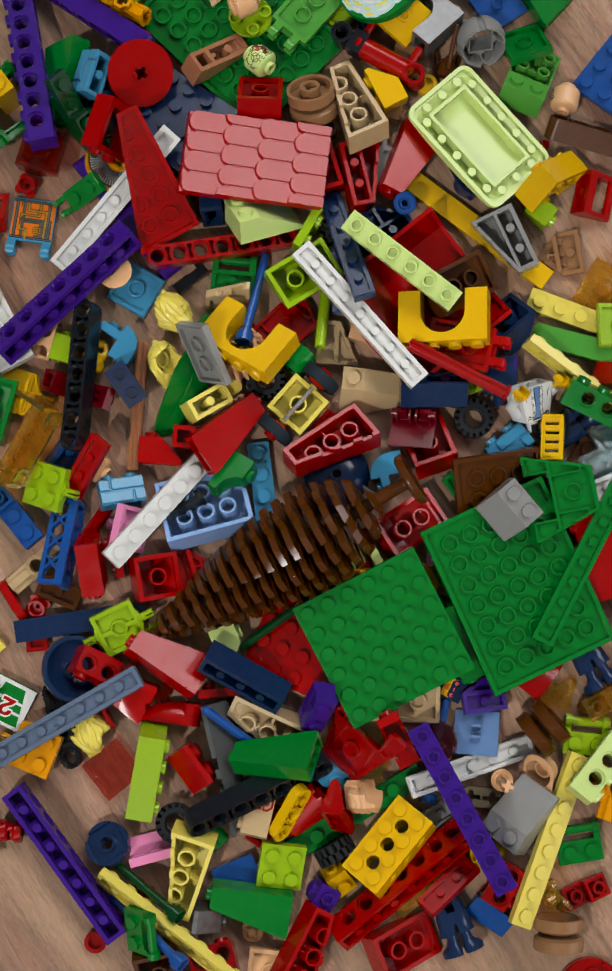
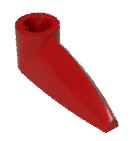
(175, 713)

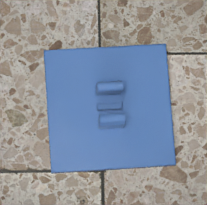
(477, 733)

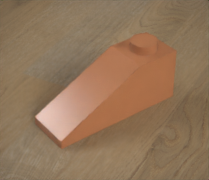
(213, 59)

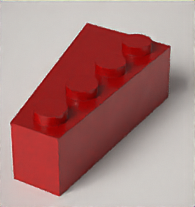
(332, 441)

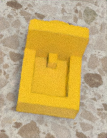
(339, 878)

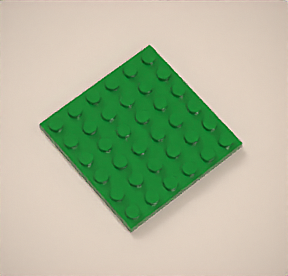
(383, 637)

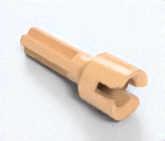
(501, 780)

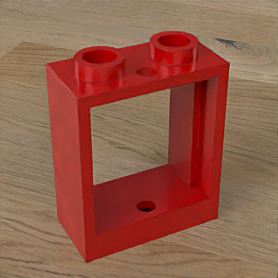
(97, 125)
(91, 565)

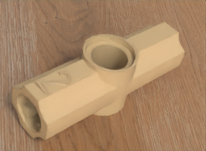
(26, 574)

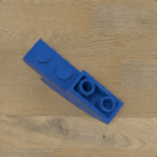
(18, 520)

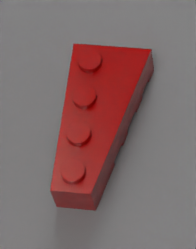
(305, 941)

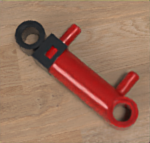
(362, 47)

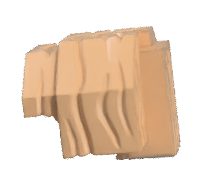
(362, 796)

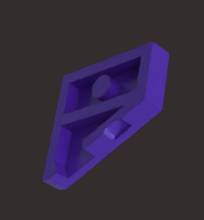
(480, 698)

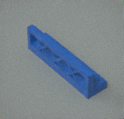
(66, 557)

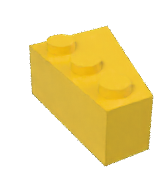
(550, 177)

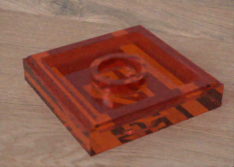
(111, 769)

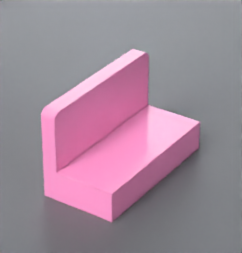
(148, 849)

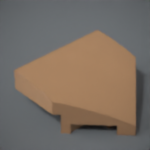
(564, 254)

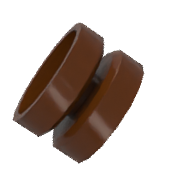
(543, 727)

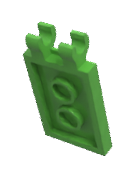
(301, 21)

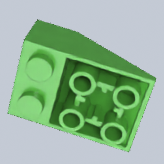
(528, 84)

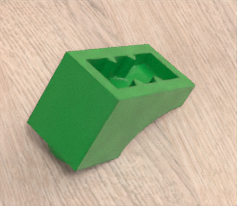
(235, 472)

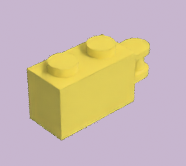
(209, 401)

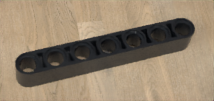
(76, 366)
(244, 799)

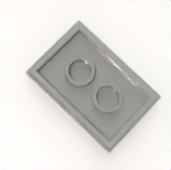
(203, 352)

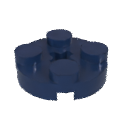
(96, 840)

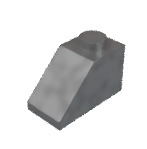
(207, 920)

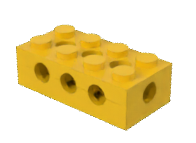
(384, 832)

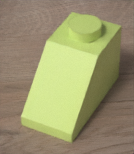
(228, 636)

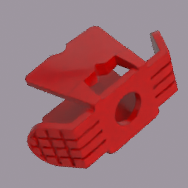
(135, 704)

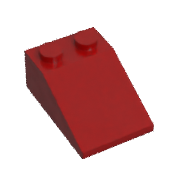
(434, 461)
(405, 521)
(402, 943)

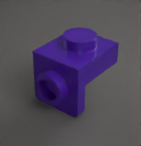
(322, 894)

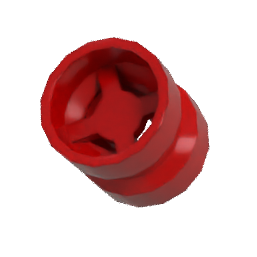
(11, 831)

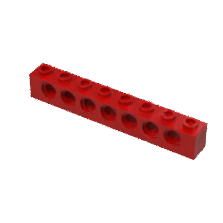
(401, 890)

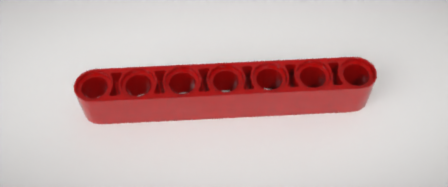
(212, 253)

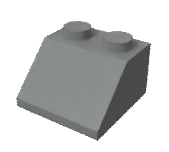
(509, 509)

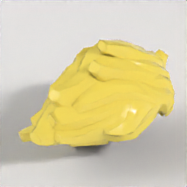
(171, 309)
(162, 361)
(89, 734)

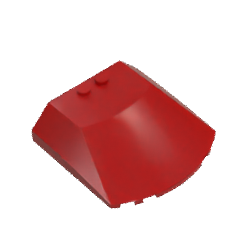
(436, 248)

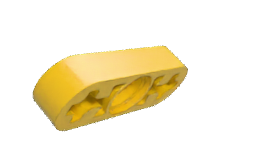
(289, 812)

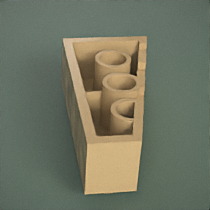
(358, 110)

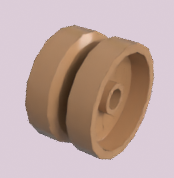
(312, 99)
(558, 933)

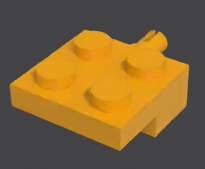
(40, 760)

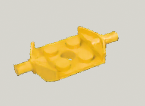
(28, 383)

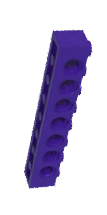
(44, 135)
(66, 291)
(462, 809)
(65, 863)

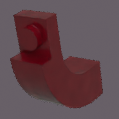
(55, 383)

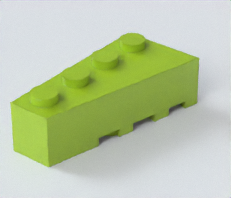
(147, 770)

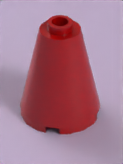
(311, 813)

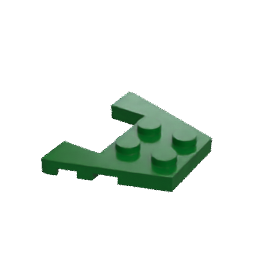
(571, 490)

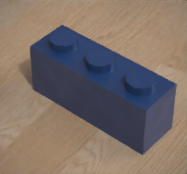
(435, 391)

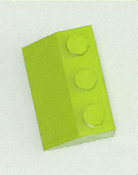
(291, 282)

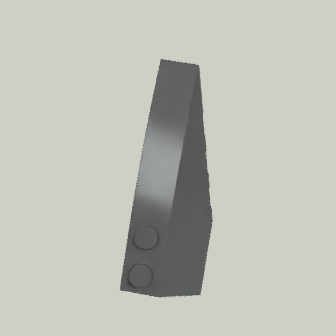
(220, 745)

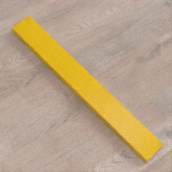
(461, 218)

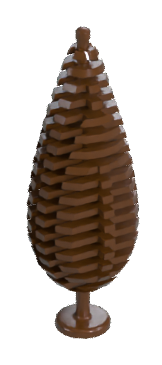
(285, 554)

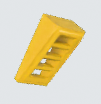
(552, 423)

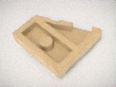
(238, 292)
(337, 349)

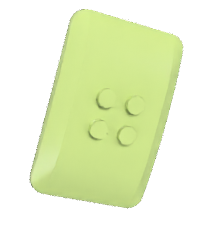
(477, 136)

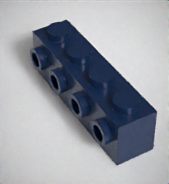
(244, 677)

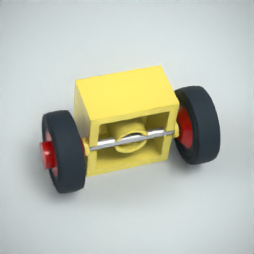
(298, 404)

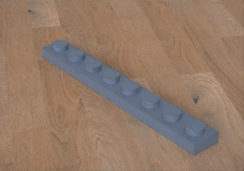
(70, 715)

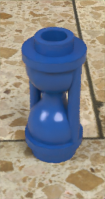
(404, 202)

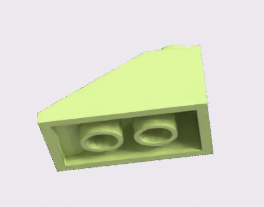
(259, 221)

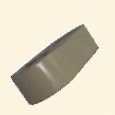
(482, 791)

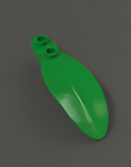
(181, 388)

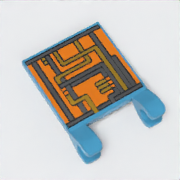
(32, 223)

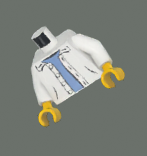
(532, 399)

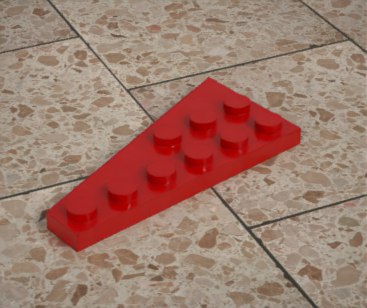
(152, 185)

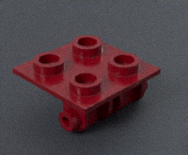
(412, 427)

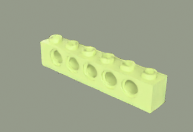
(401, 261)
(580, 784)

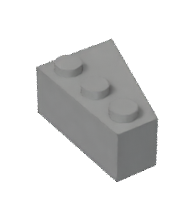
(507, 237)

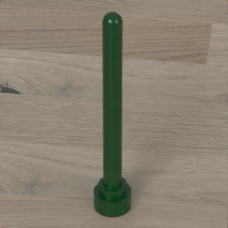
(272, 625)
(173, 912)

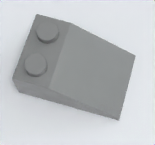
(520, 815)

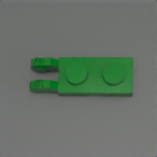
(81, 193)

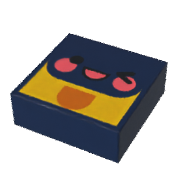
(452, 690)

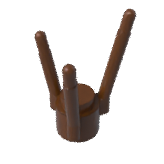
(447, 65)

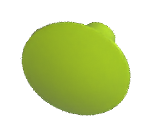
(254, 24)

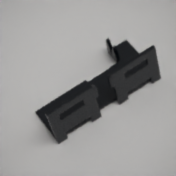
(187, 281)
(195, 502)

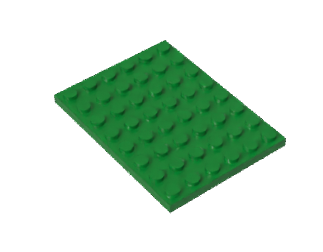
(194, 24)
(504, 590)

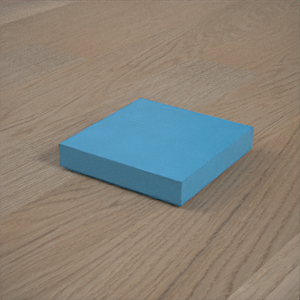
(139, 292)

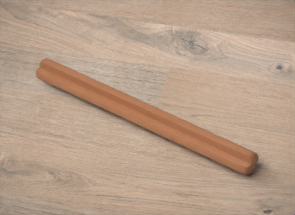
(137, 410)

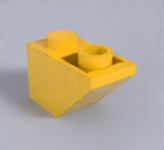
(385, 89)

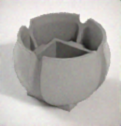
(481, 49)

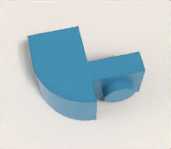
(126, 342)
(383, 468)

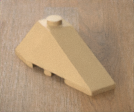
(369, 389)
(262, 722)

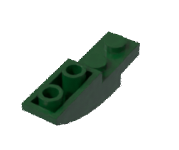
(69, 105)

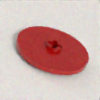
(123, 78)

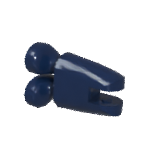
(574, 430)
(587, 663)
(455, 920)

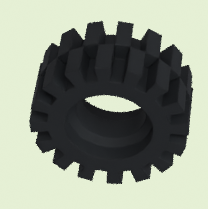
(270, 393)
(473, 432)
(162, 816)
(334, 850)

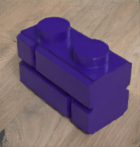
(317, 706)

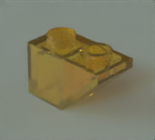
(599, 703)

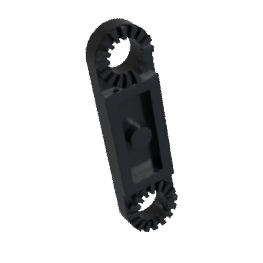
(67, 744)

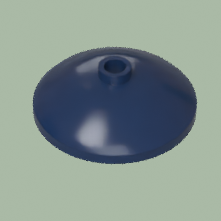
(351, 469)
(54, 667)

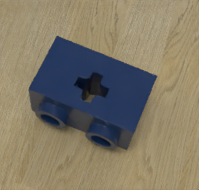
(124, 382)

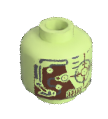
(259, 60)

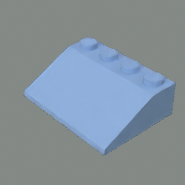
(208, 522)

